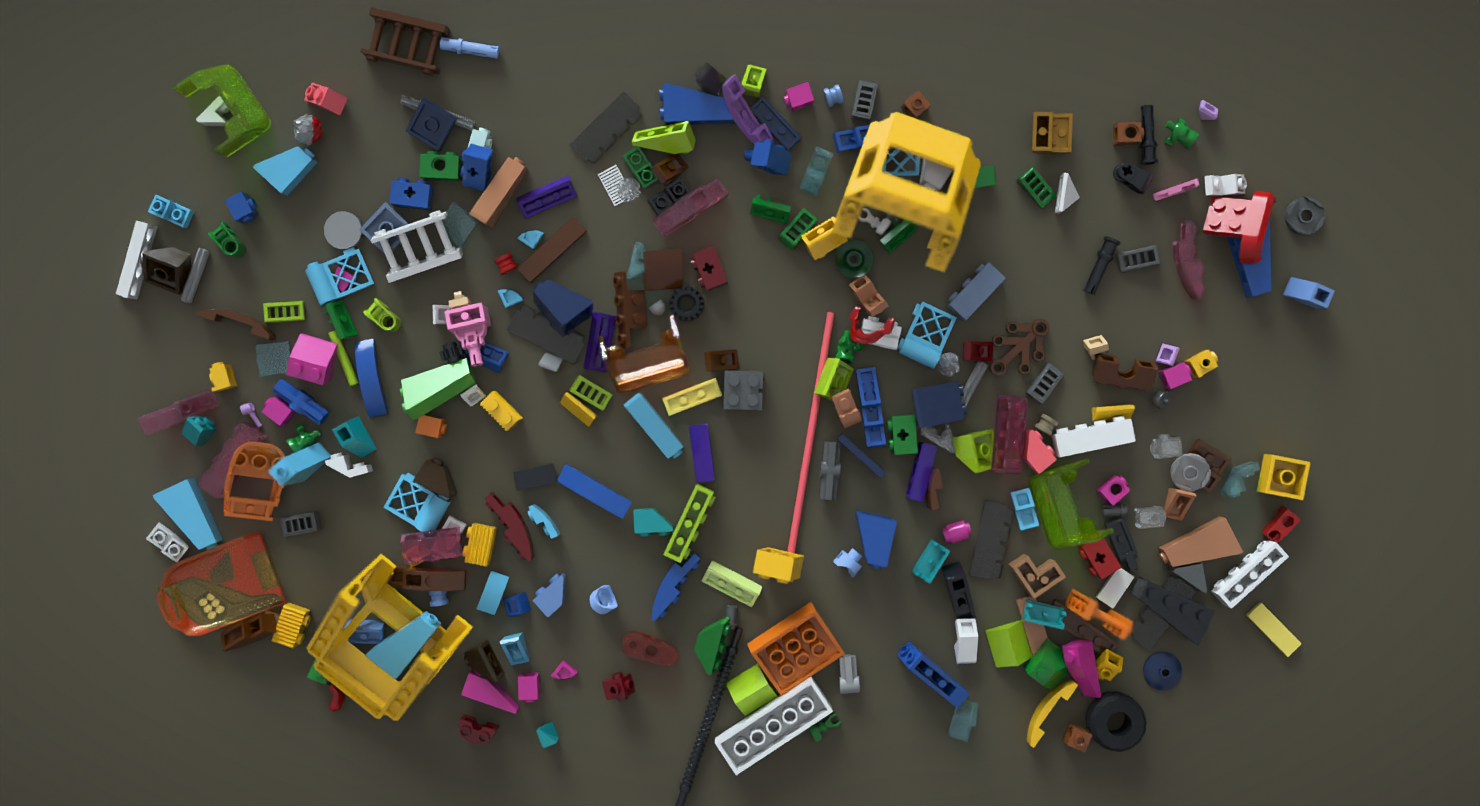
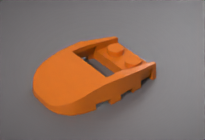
(253, 460)

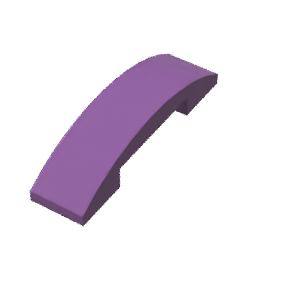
(741, 112)

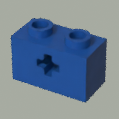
(476, 167)
(400, 194)

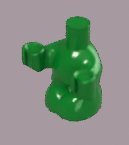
(1180, 133)
(846, 347)
(303, 440)

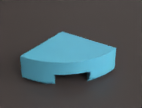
(531, 238)
(509, 297)

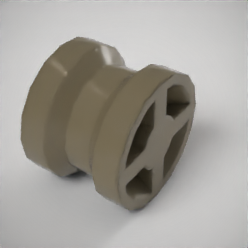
(1046, 425)

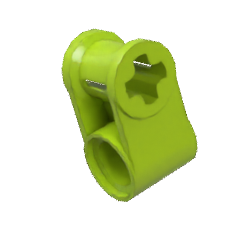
(380, 313)

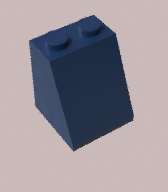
(561, 306)
(939, 404)

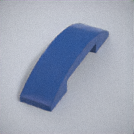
(369, 378)

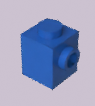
(242, 207)

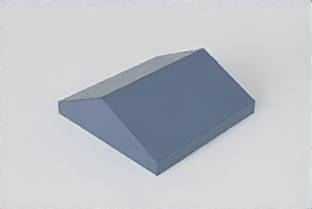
(386, 219)

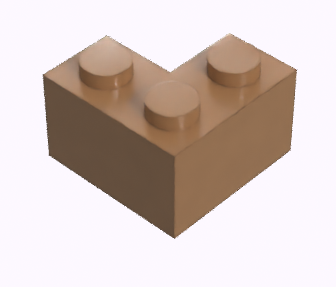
(1036, 579)

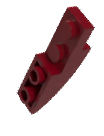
(518, 532)

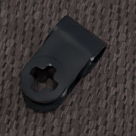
(1136, 178)

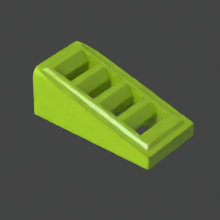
(267, 312)
(605, 400)

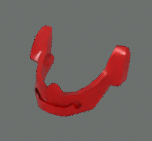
(860, 337)

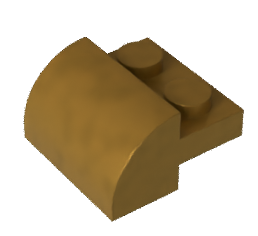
(1052, 133)

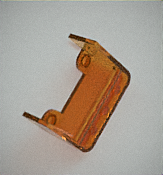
(646, 365)

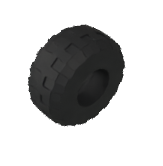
(1130, 732)

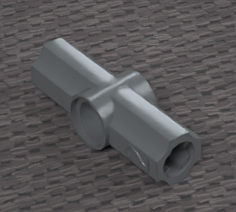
(830, 470)

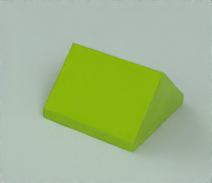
(833, 378)
(1009, 644)
(751, 689)

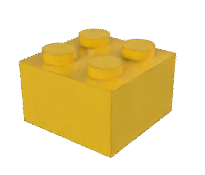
(1283, 476)
(778, 564)

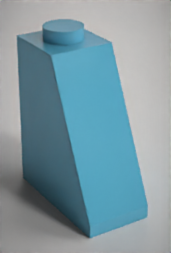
(287, 168)

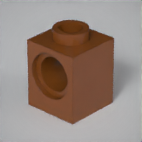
(916, 105)
(1120, 137)
(1077, 737)

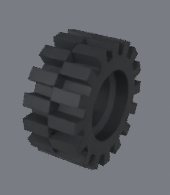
(686, 292)

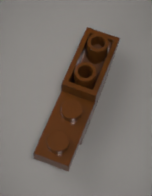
(428, 578)

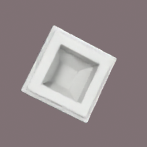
(439, 314)
(473, 395)

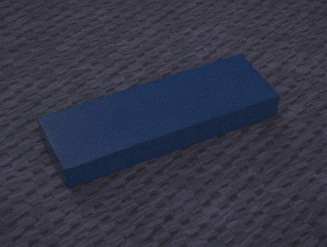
(777, 125)
(861, 455)

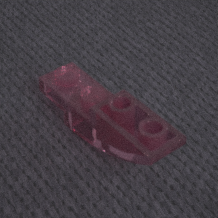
(690, 206)
(1188, 268)
(178, 412)

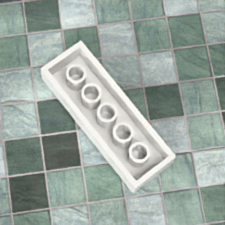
(773, 725)

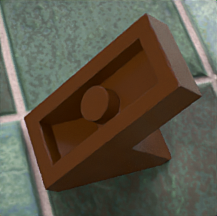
(669, 168)
(721, 360)

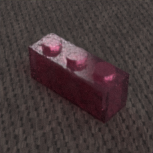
(431, 545)

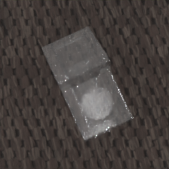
(944, 440)

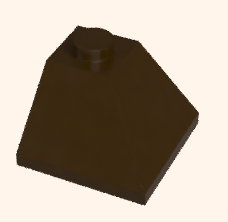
(167, 268)
(436, 478)
(484, 661)

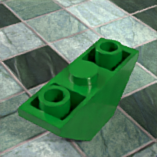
(711, 644)

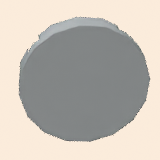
(343, 230)
(1190, 472)

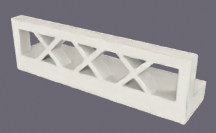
(132, 271)

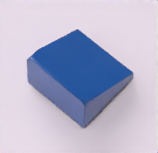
(517, 604)

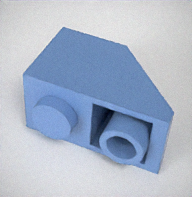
(1309, 293)
(553, 596)

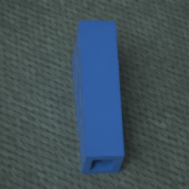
(692, 106)
(1253, 277)
(932, 674)

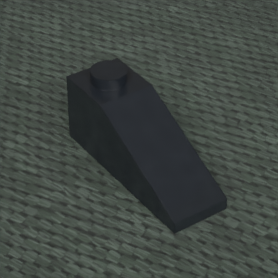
(959, 591)

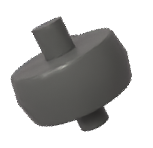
(1162, 399)

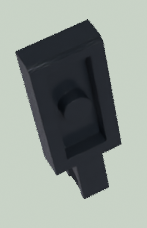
(1123, 543)

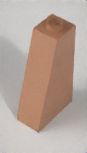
(499, 192)
(1203, 543)

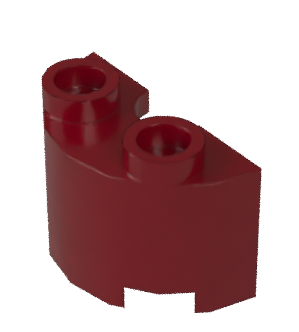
(476, 733)

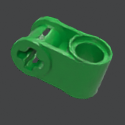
(225, 238)

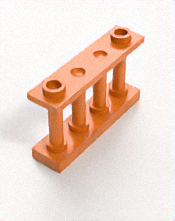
(1088, 609)

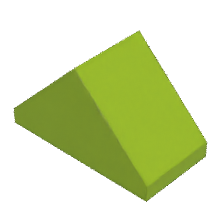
(753, 80)

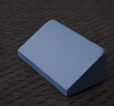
(368, 632)

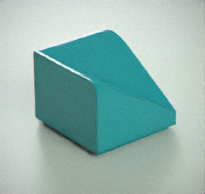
(547, 734)

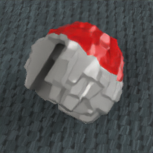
(308, 129)

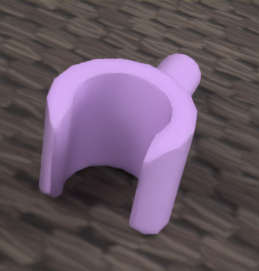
(250, 409)

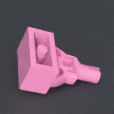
(470, 328)

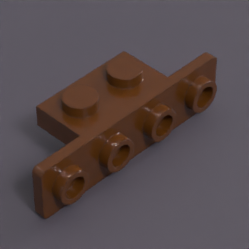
(630, 309)

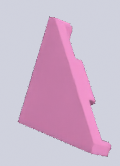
(1181, 188)

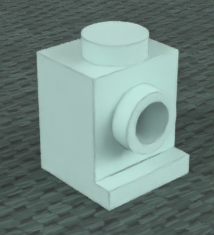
(481, 138)

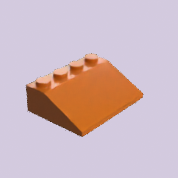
(795, 648)

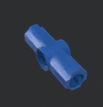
(300, 401)

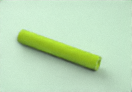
(344, 359)

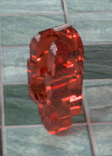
(665, 654)

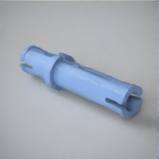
(461, 46)

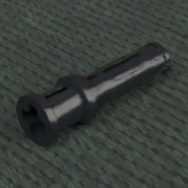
(1148, 143)
(1104, 256)

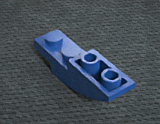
(668, 591)

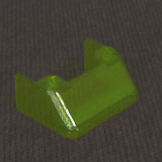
(248, 117)
(1058, 508)

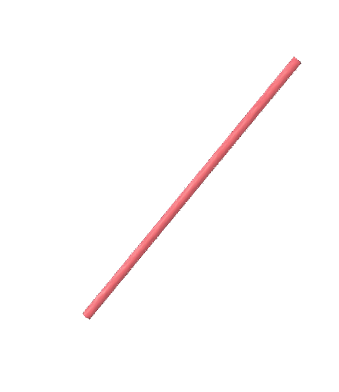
(810, 436)

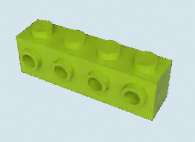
(688, 523)

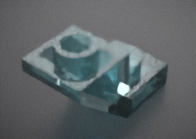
(816, 170)
(1235, 482)

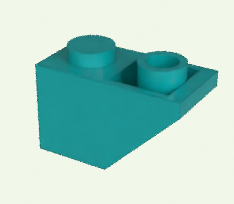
(199, 429)
(354, 437)
(650, 521)

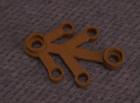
(1022, 345)

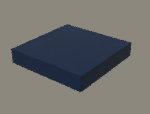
(431, 124)

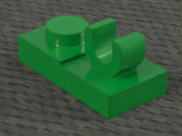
(770, 210)
(898, 235)
(341, 319)

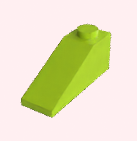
(669, 138)

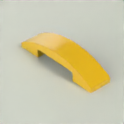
(1045, 706)

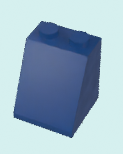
(876, 537)

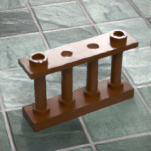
(418, 27)

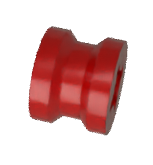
(505, 263)

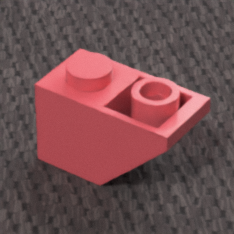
(325, 98)
(1036, 453)

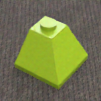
(975, 449)

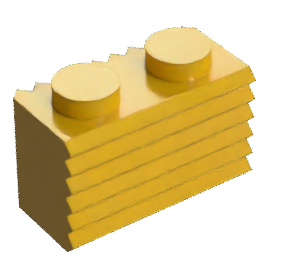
(822, 239)
(501, 410)
(480, 544)
(291, 625)

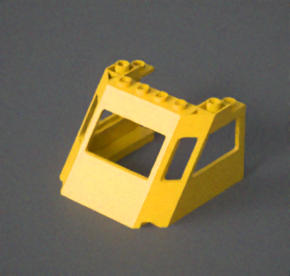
(907, 200)
(356, 673)

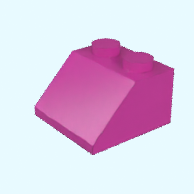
(312, 359)

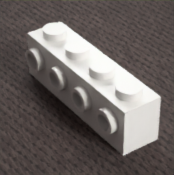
(1093, 437)
(1249, 573)

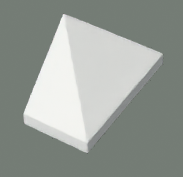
(1066, 193)

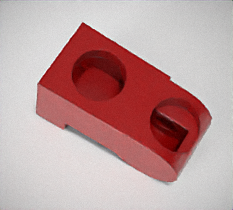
(1280, 525)

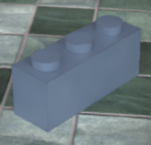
(975, 291)

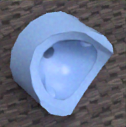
(849, 560)
(603, 600)

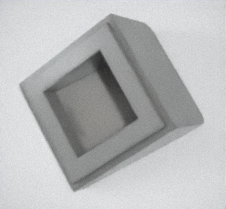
(551, 362)

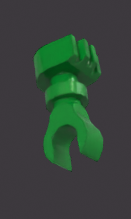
(822, 727)

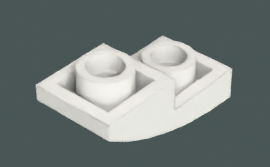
(168, 541)

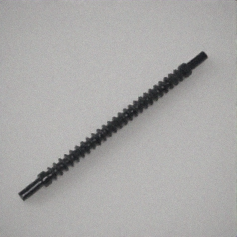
(731, 650)

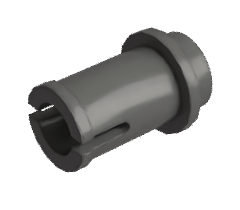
(1115, 510)
(731, 611)

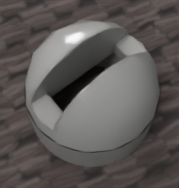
(657, 308)

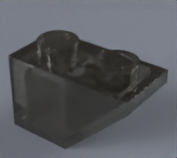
(710, 80)

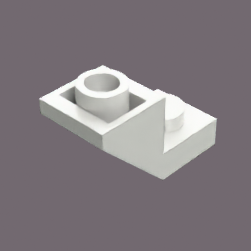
(1225, 185)
(344, 466)
(967, 641)

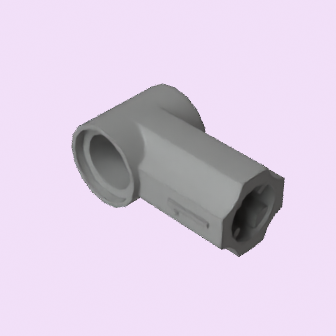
(848, 671)

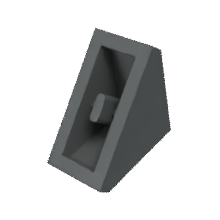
(1192, 574)

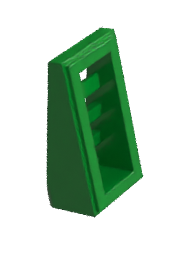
(1031, 192)
(787, 241)

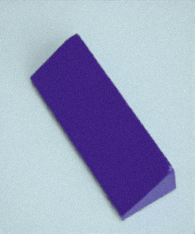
(546, 197)
(603, 326)
(702, 453)
(921, 471)

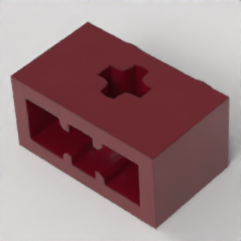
(717, 277)

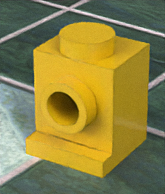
(1196, 363)
(222, 377)
(1106, 669)

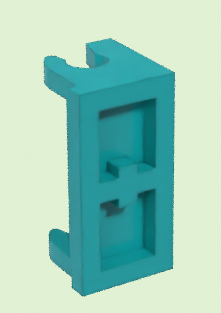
(930, 561)
(1044, 614)

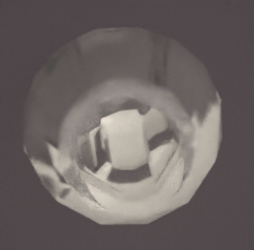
(949, 364)

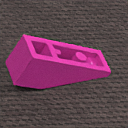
(1081, 664)
(488, 692)

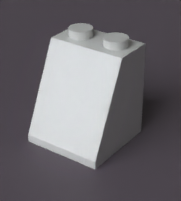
(933, 175)

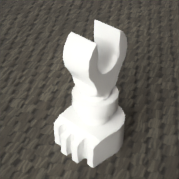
(881, 226)

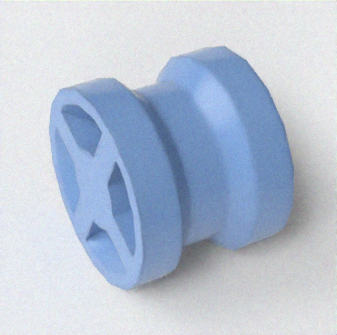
(833, 95)
(438, 598)

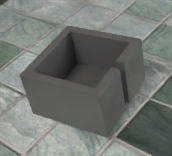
(742, 390)

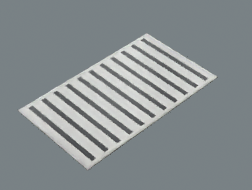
(610, 179)

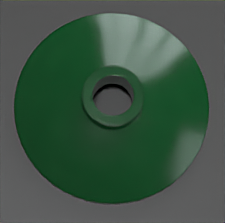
(861, 252)

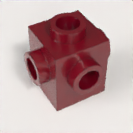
(618, 686)

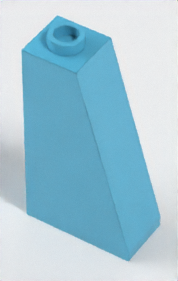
(654, 425)
(300, 465)
(190, 512)
(402, 646)

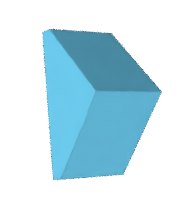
(515, 648)

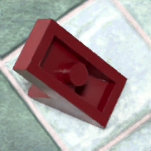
(977, 351)

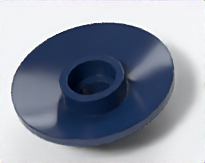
(1156, 664)

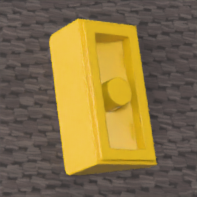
(578, 409)
(1109, 412)

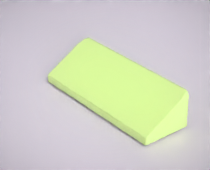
(732, 583)

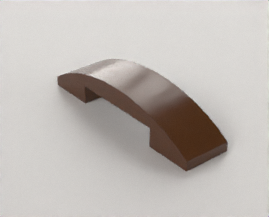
(258, 328)

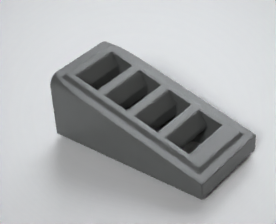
(862, 115)
(1155, 256)
(1034, 395)
(315, 522)

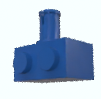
(769, 157)

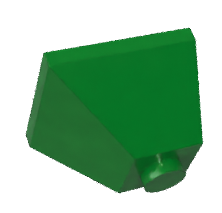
(1047, 665)

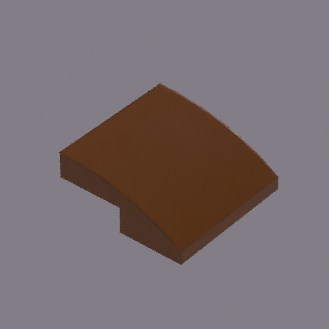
(663, 269)
(1216, 460)
(934, 483)

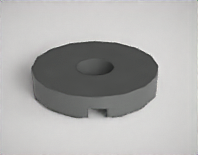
(1296, 223)

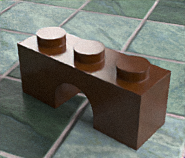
(1140, 376)

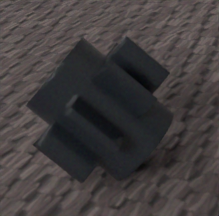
(451, 352)

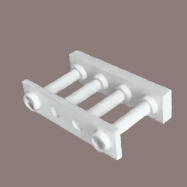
(414, 265)

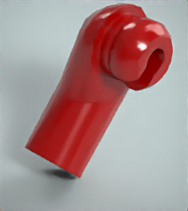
(337, 698)

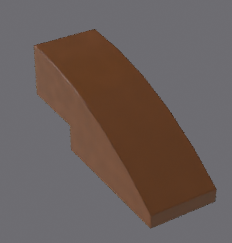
(248, 631)

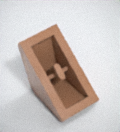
(1178, 503)

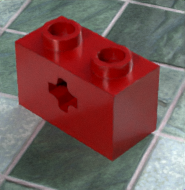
(1106, 565)

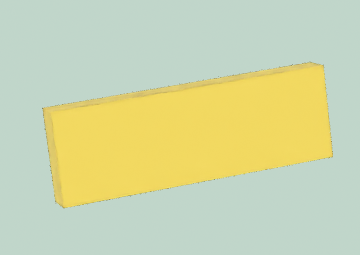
(692, 396)
(1273, 629)

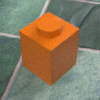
(431, 426)

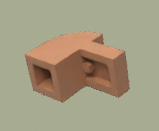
(868, 296)
(846, 408)

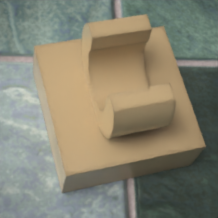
(459, 301)
(1096, 345)

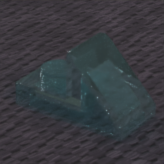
(636, 267)
(963, 720)

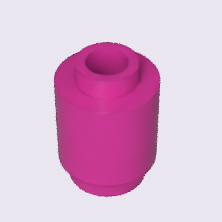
(957, 532)

